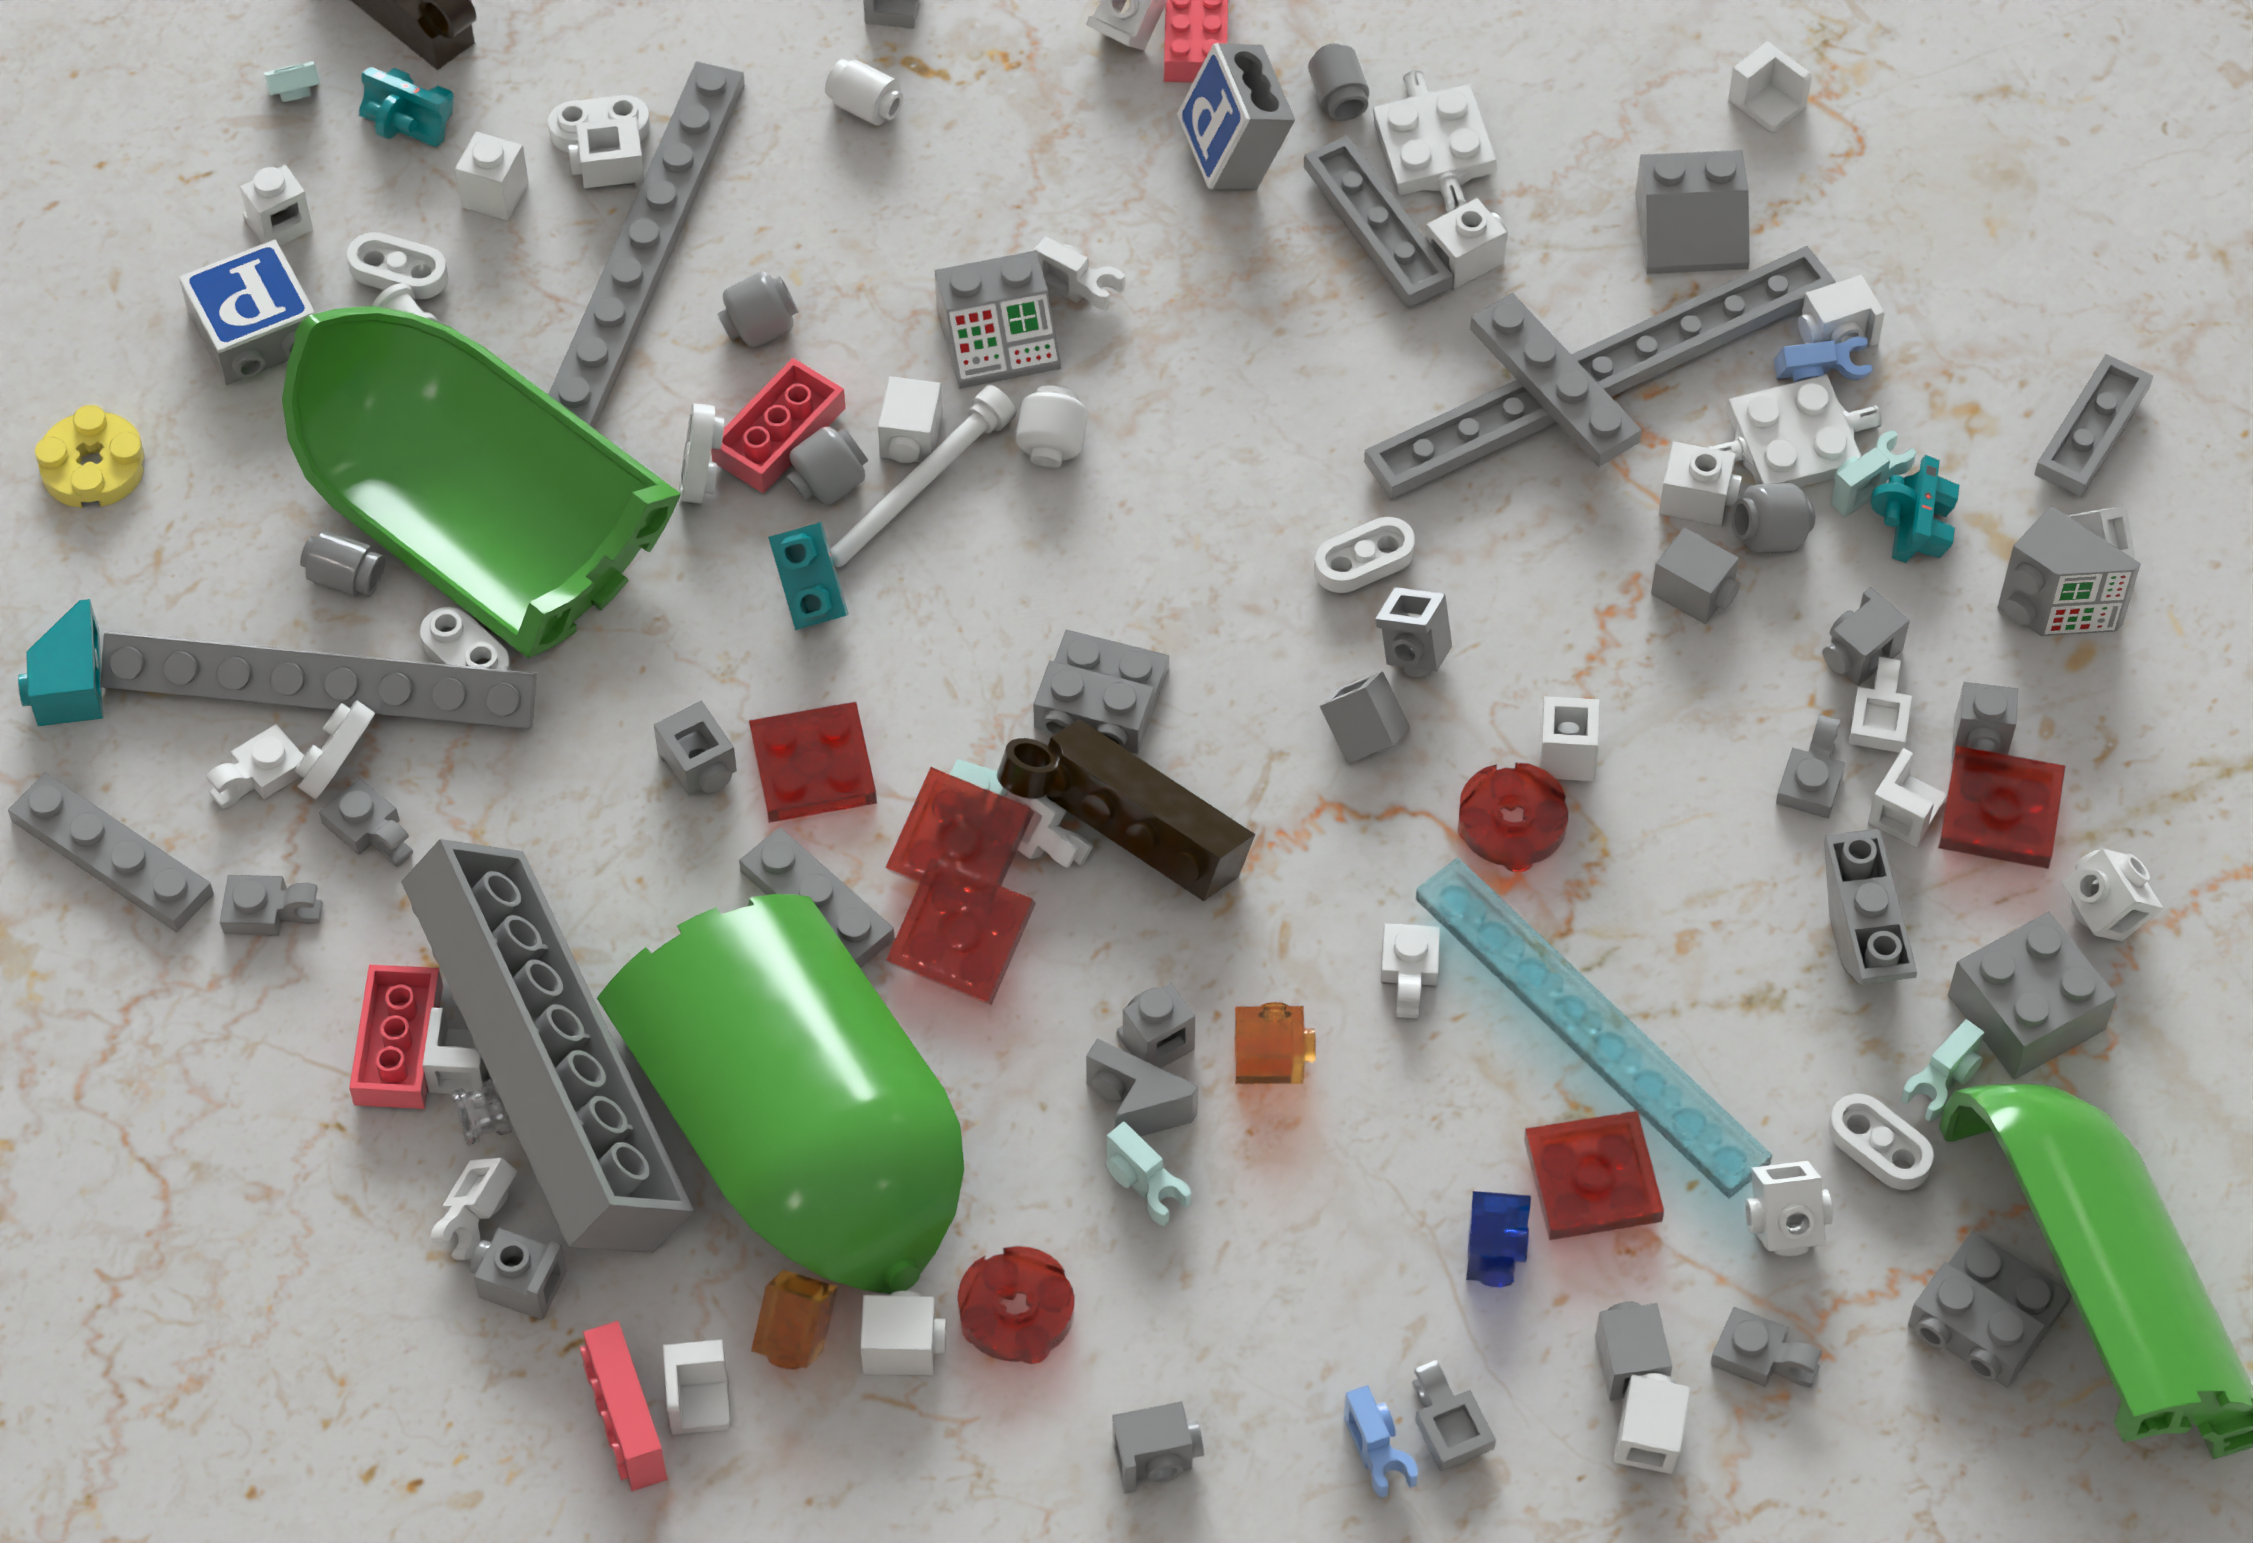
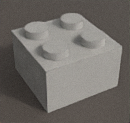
(2032, 995)

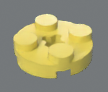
(86, 433)

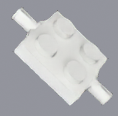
(1434, 140)
(1795, 432)

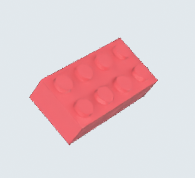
(1190, 34)
(775, 422)
(394, 1036)
(622, 1406)

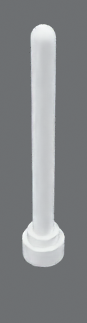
(989, 412)

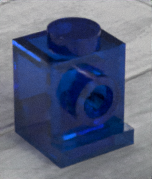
(1497, 1237)

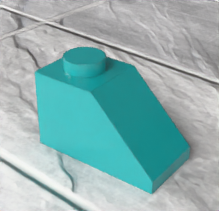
(65, 670)

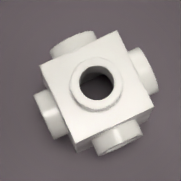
(2111, 894)
(1788, 1208)

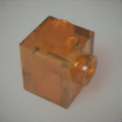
(1272, 1044)
(794, 1320)

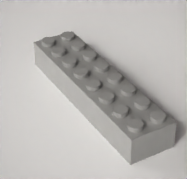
(547, 1048)

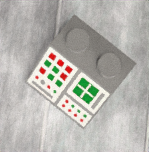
(997, 319)
(2067, 579)

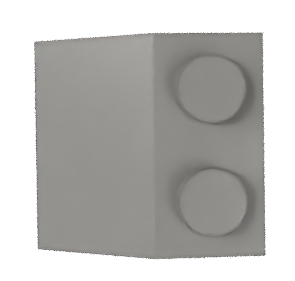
(1693, 211)

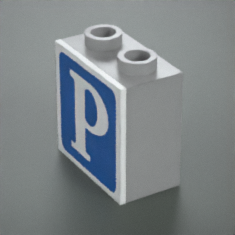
(1235, 116)
(246, 310)

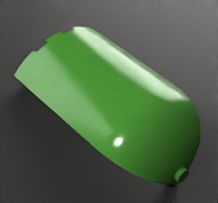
(467, 471)
(796, 1089)
(2117, 1261)

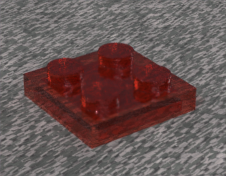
(812, 762)
(2002, 807)
(960, 828)
(961, 931)
(1593, 1175)

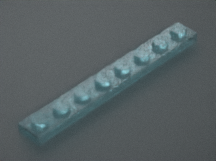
(1593, 1027)

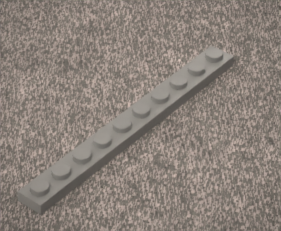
(646, 241)
(1614, 363)

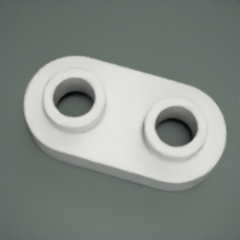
(565, 116)
(400, 263)
(697, 473)
(1361, 555)
(462, 644)
(321, 764)
(1885, 1141)

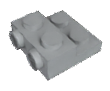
(1102, 685)
(1988, 1309)

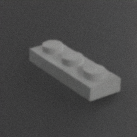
(2093, 425)
(785, 867)

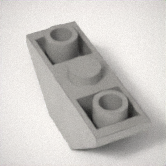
(1866, 908)

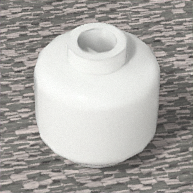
(1051, 426)

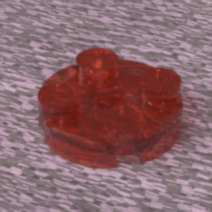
(1513, 843)
(1022, 1335)

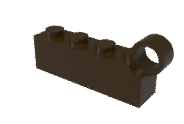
(428, 27)
(1130, 805)

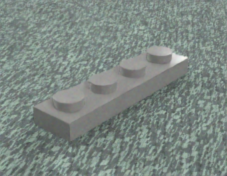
(1378, 221)
(1555, 379)
(111, 852)

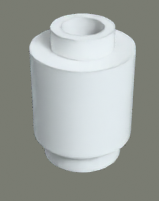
(864, 91)

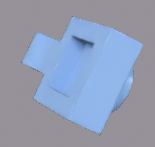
(1817, 358)
(1371, 1432)

